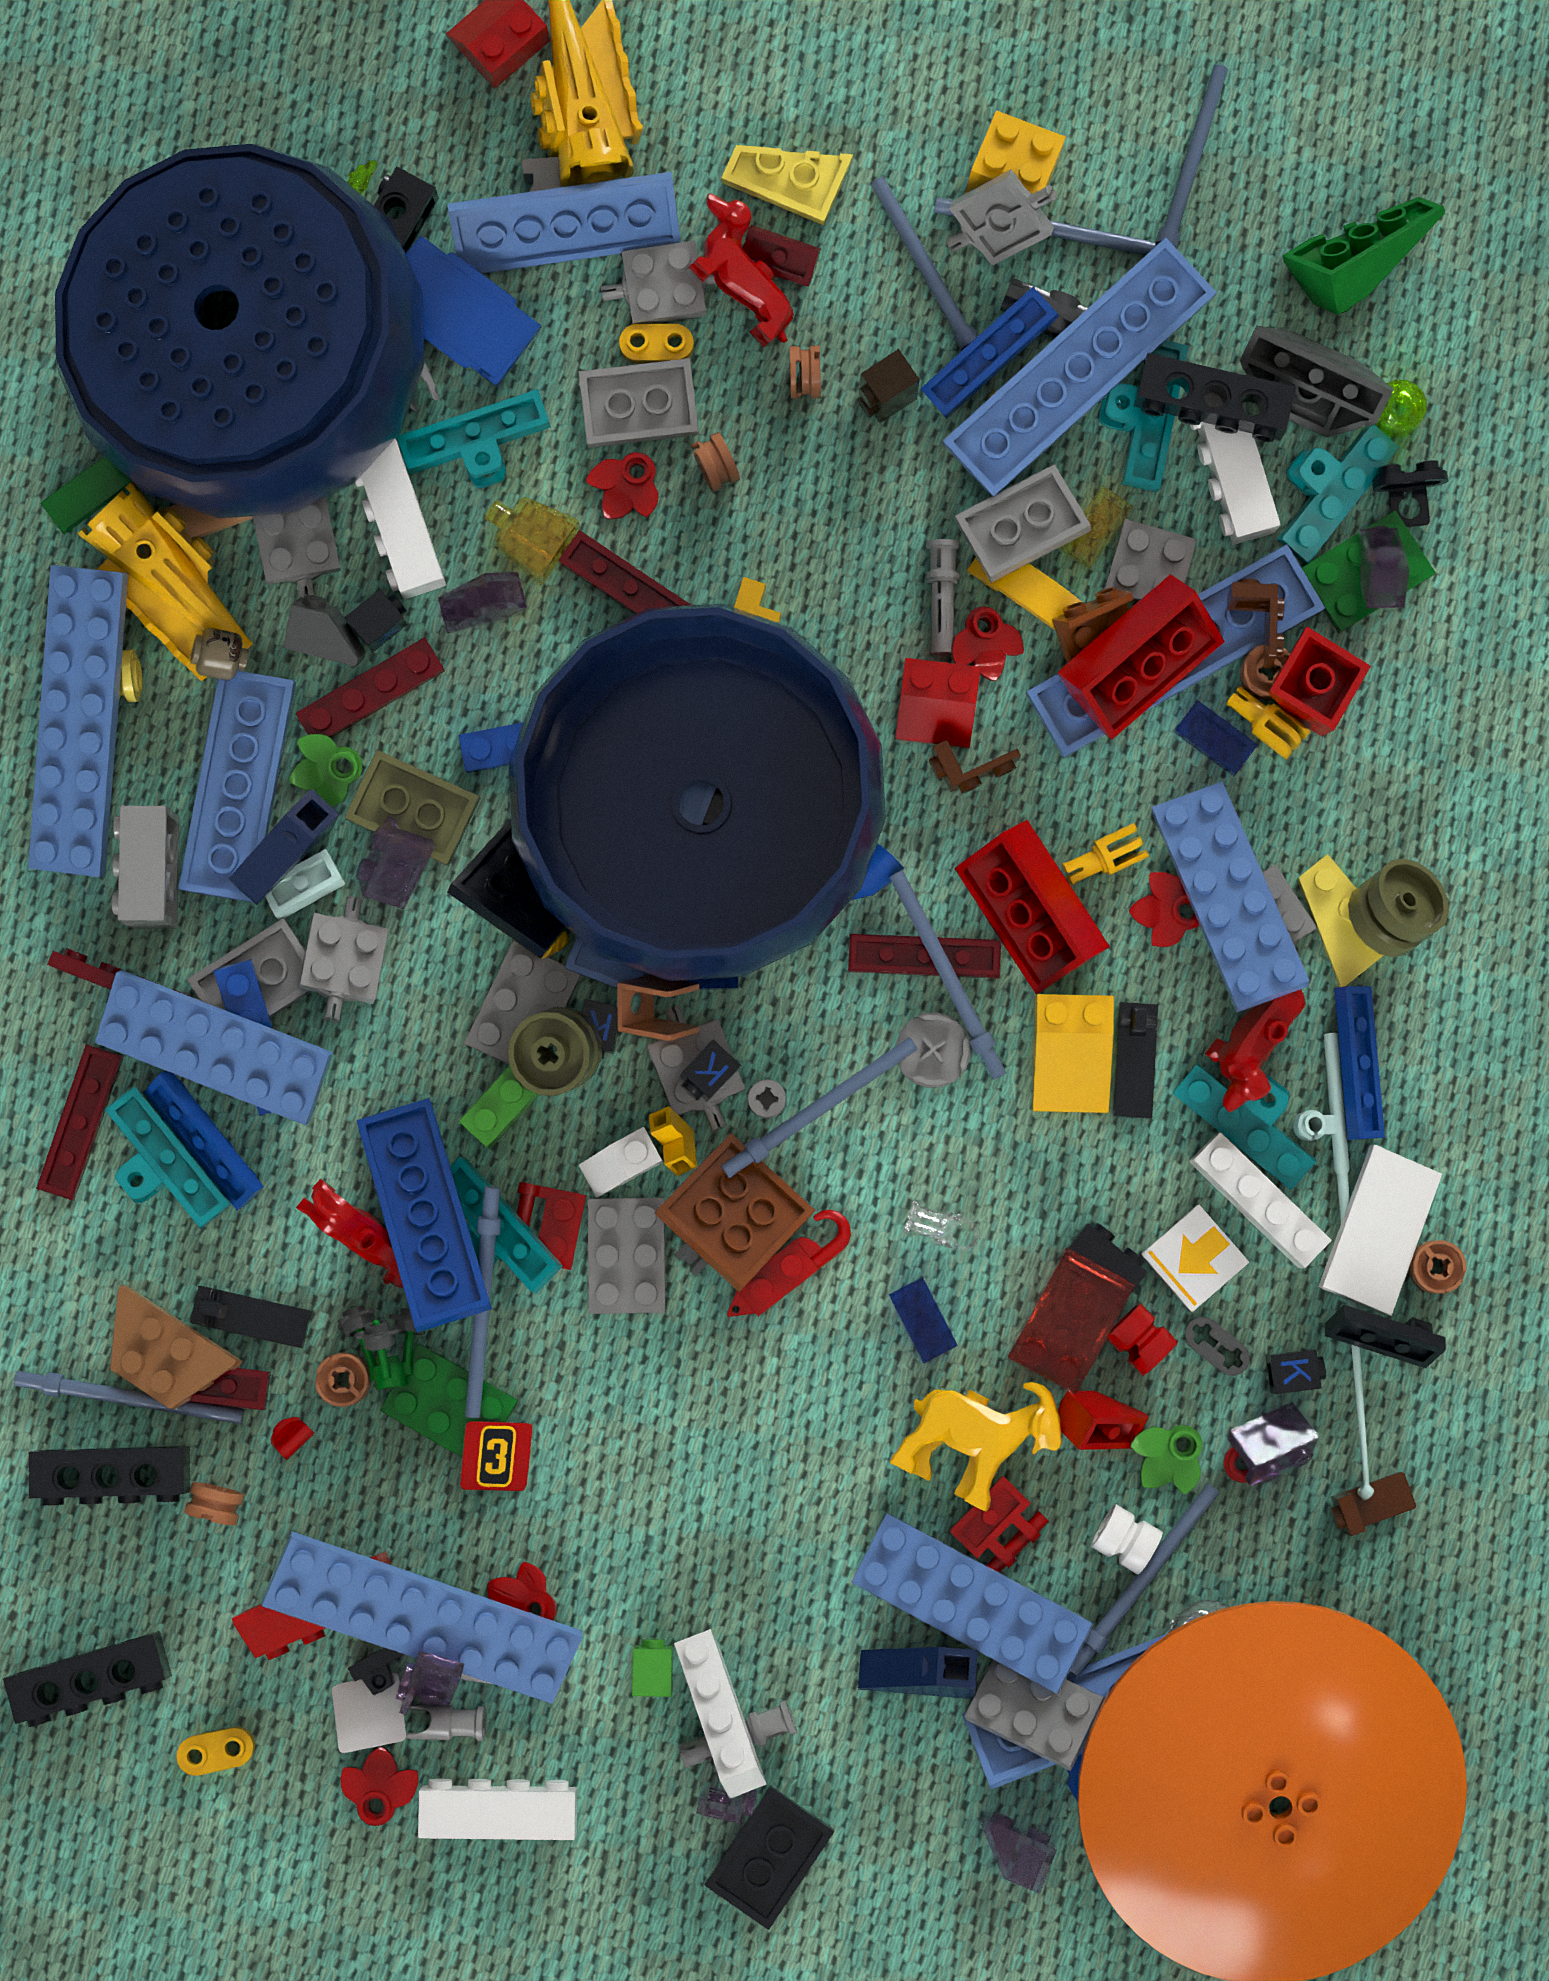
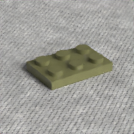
(416, 801)

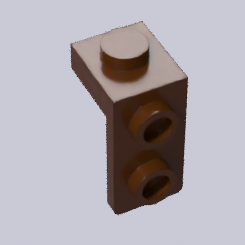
(1253, 596)
(945, 765)
(1389, 1499)

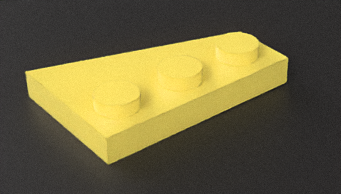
(789, 180)
(1327, 898)

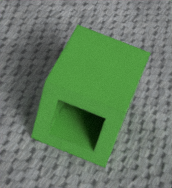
(652, 1668)

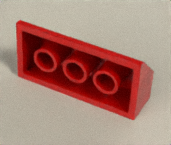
(1141, 656)
(1031, 906)
(271, 1631)

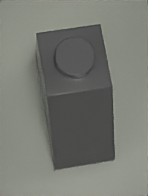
(322, 632)

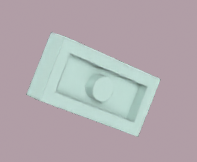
(305, 885)

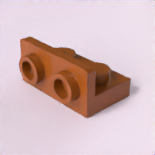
(1085, 622)

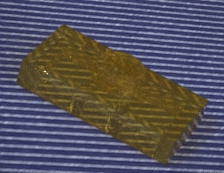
(1105, 516)

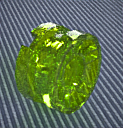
(1407, 396)

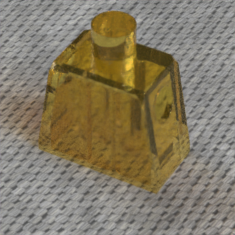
(532, 535)

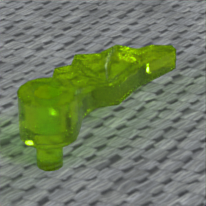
(360, 177)

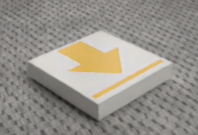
(1194, 1258)

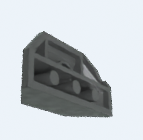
(1331, 389)

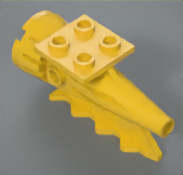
(586, 97)
(171, 583)

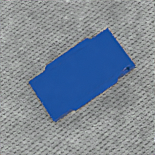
(469, 313)

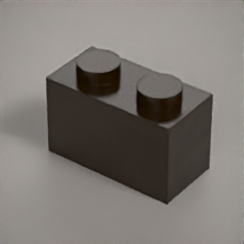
(888, 387)

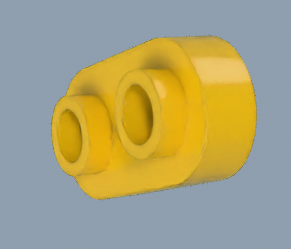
(656, 343)
(214, 1750)

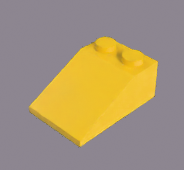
(1072, 1053)

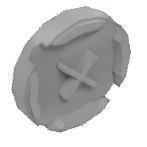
(941, 1050)

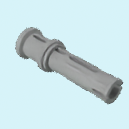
(942, 581)
(760, 1727)

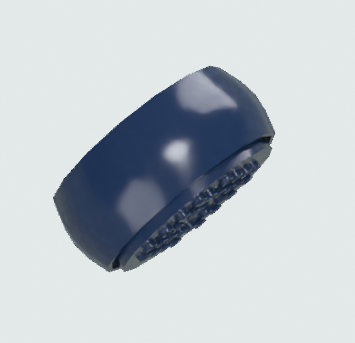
(288, 392)
(678, 705)

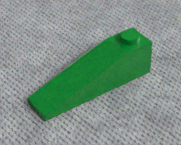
(1353, 264)

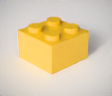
(1020, 147)

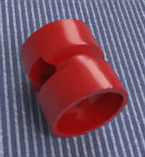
(1141, 1339)

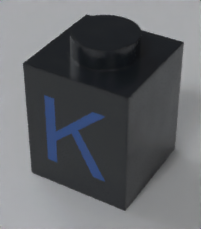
(377, 619)
(606, 1020)
(708, 1072)
(1295, 1371)

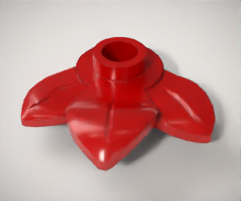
(621, 489)
(986, 648)
(1162, 910)
(524, 1591)
(381, 1781)

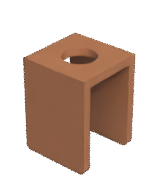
(643, 1021)

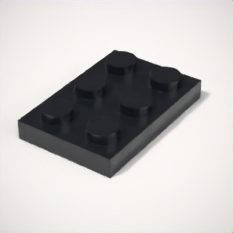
(769, 1857)

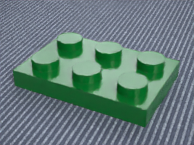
(1338, 576)
(436, 1400)

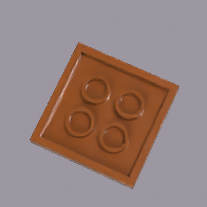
(734, 1219)

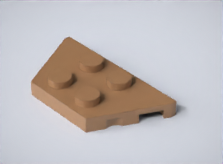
(163, 1352)

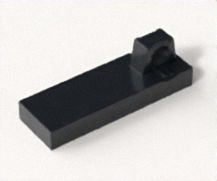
(1135, 1060)
(250, 1316)
(1406, 1342)
(375, 1670)

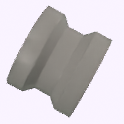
(764, 1104)

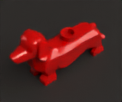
(738, 274)
(1251, 1045)
(353, 1228)

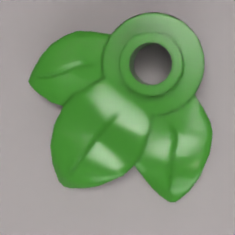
(320, 768)
(1163, 1460)

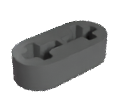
(1222, 1339)

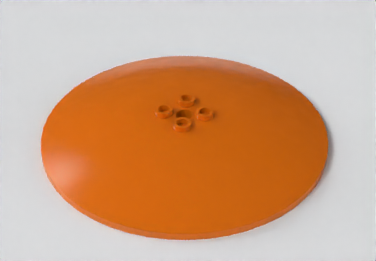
(1253, 1712)

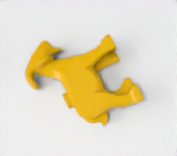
(978, 1432)

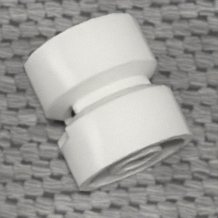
(1125, 1538)

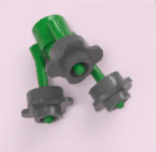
(377, 1336)

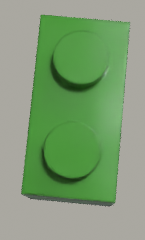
(498, 1109)

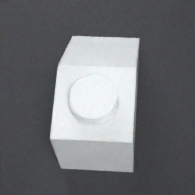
(620, 1162)

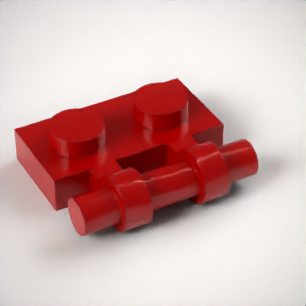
(980, 1529)

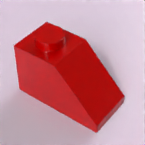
(1099, 1421)

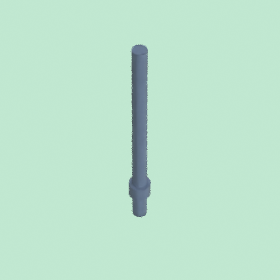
(1193, 157)
(1080, 234)
(963, 332)
(981, 1041)
(758, 1149)
(488, 1226)
(55, 1385)
(1097, 1637)

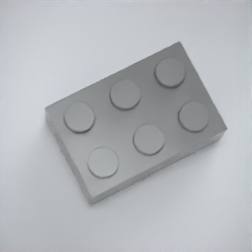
(146, 867)

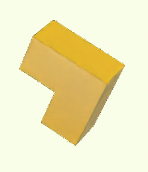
(750, 599)
(676, 1139)

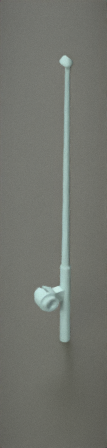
(1336, 1127)

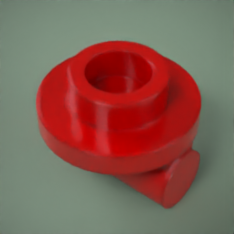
(290, 1436)

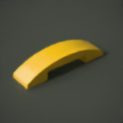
(1030, 590)

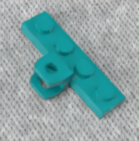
(1149, 433)
(475, 438)
(1332, 488)
(1248, 1126)
(162, 1161)
(516, 1243)

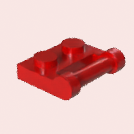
(560, 1218)

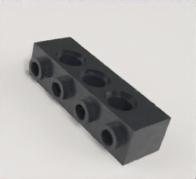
(411, 193)
(1233, 388)
(48, 1467)
(26, 1688)

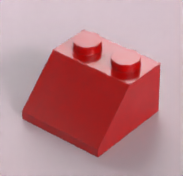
(499, 37)
(1318, 682)
(937, 702)

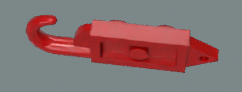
(790, 1268)

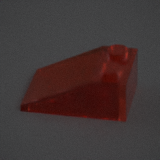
(1070, 1320)

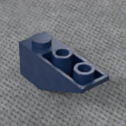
(285, 846)
(920, 1671)

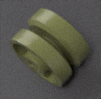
(1398, 907)
(533, 1055)

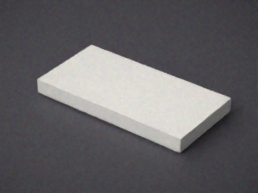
(1380, 1230)

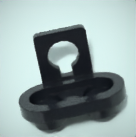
(1397, 482)

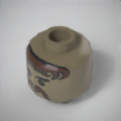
(218, 654)

